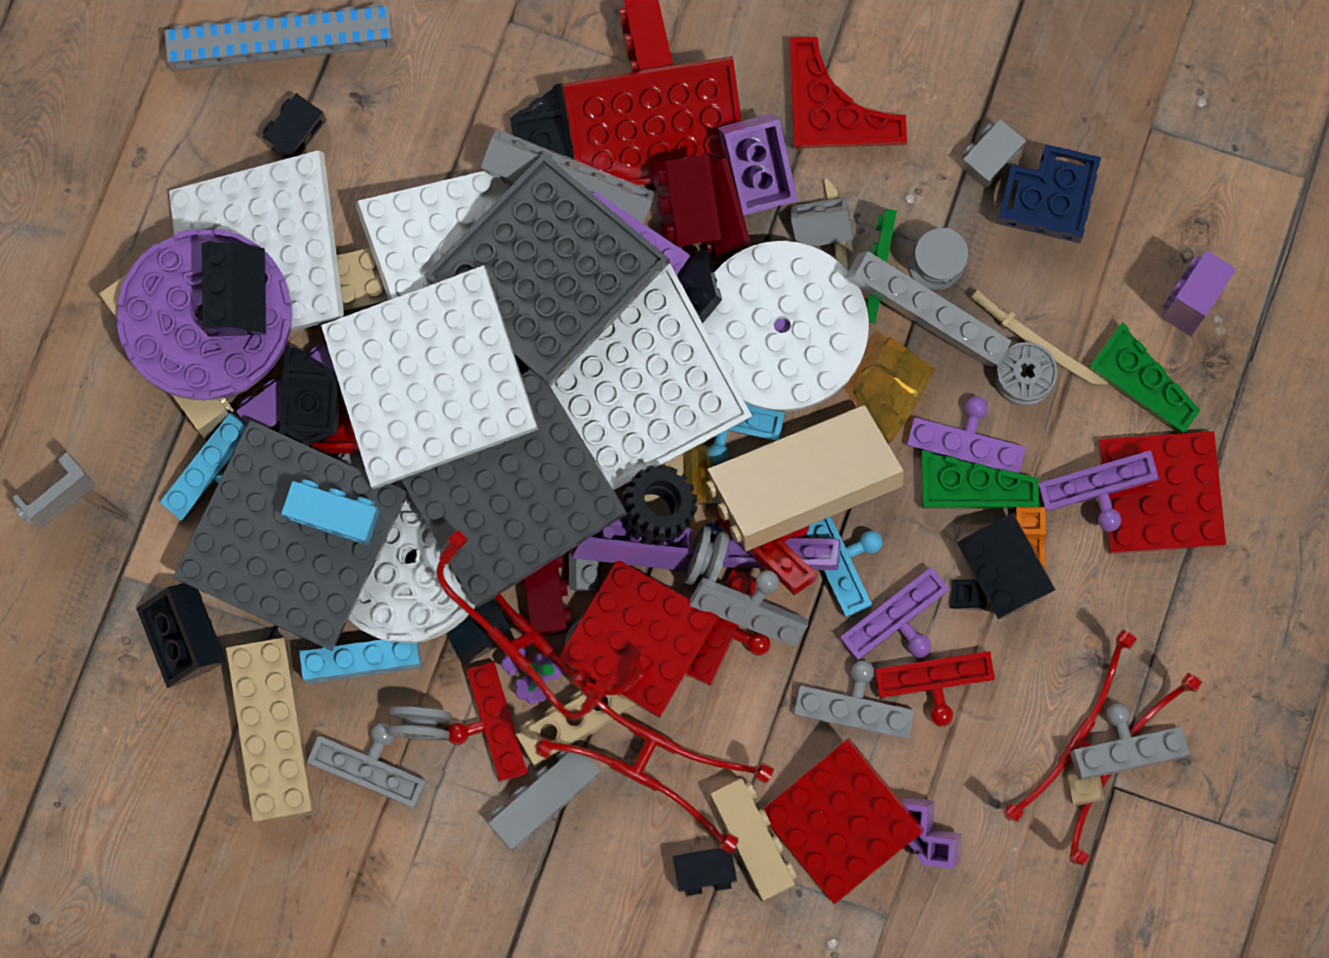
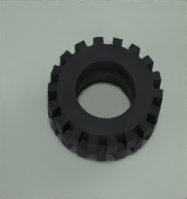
(670, 488)

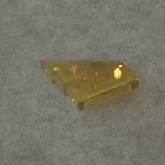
(892, 386)

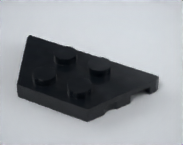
(545, 123)
(701, 284)
(308, 398)

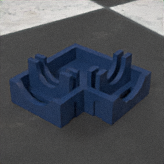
(1052, 198)

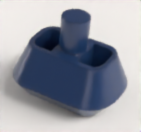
(715, 529)

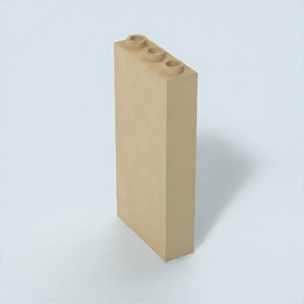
(804, 478)

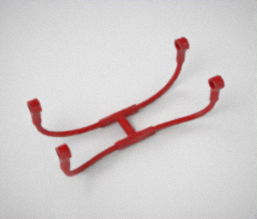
(1123, 640)
(511, 649)
(727, 841)

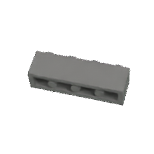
(543, 798)

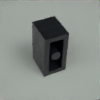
(293, 127)
(704, 870)

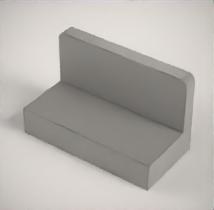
(822, 222)

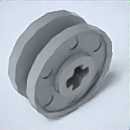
(1022, 358)
(707, 556)
(419, 723)

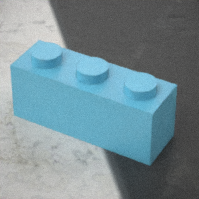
(330, 511)

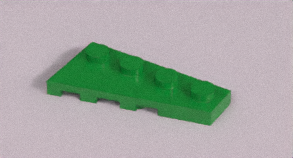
(886, 225)
(1138, 376)
(965, 485)

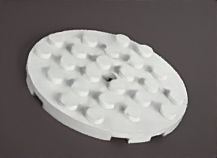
(825, 325)
(405, 599)

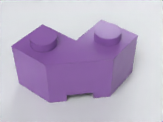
(933, 846)

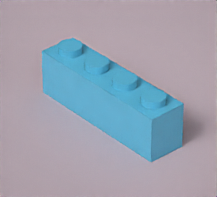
(359, 660)

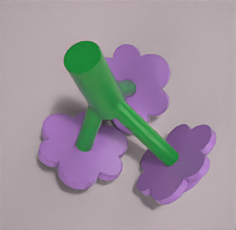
(527, 688)

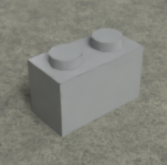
(992, 153)

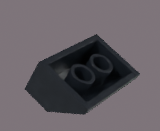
(233, 289)
(1006, 566)
(180, 634)
(471, 639)

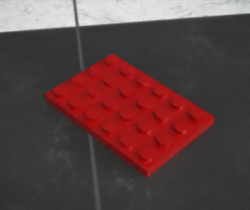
(652, 116)

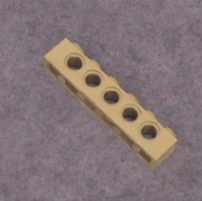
(569, 734)

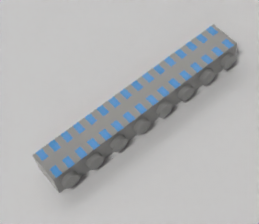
(279, 37)

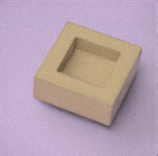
(1085, 790)

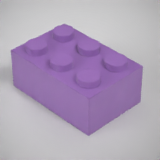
(758, 163)
(1197, 292)

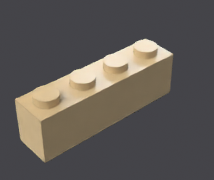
(755, 845)

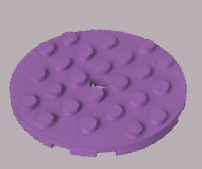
(168, 340)

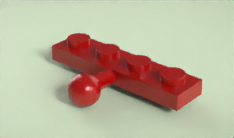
(782, 560)
(719, 640)
(934, 677)
(494, 722)

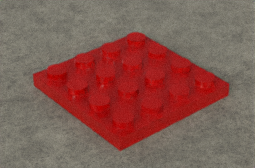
(1179, 508)
(637, 618)
(842, 821)

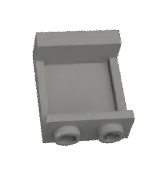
(57, 497)

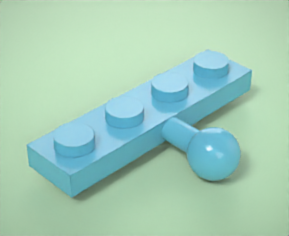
(762, 424)
(205, 468)
(846, 581)

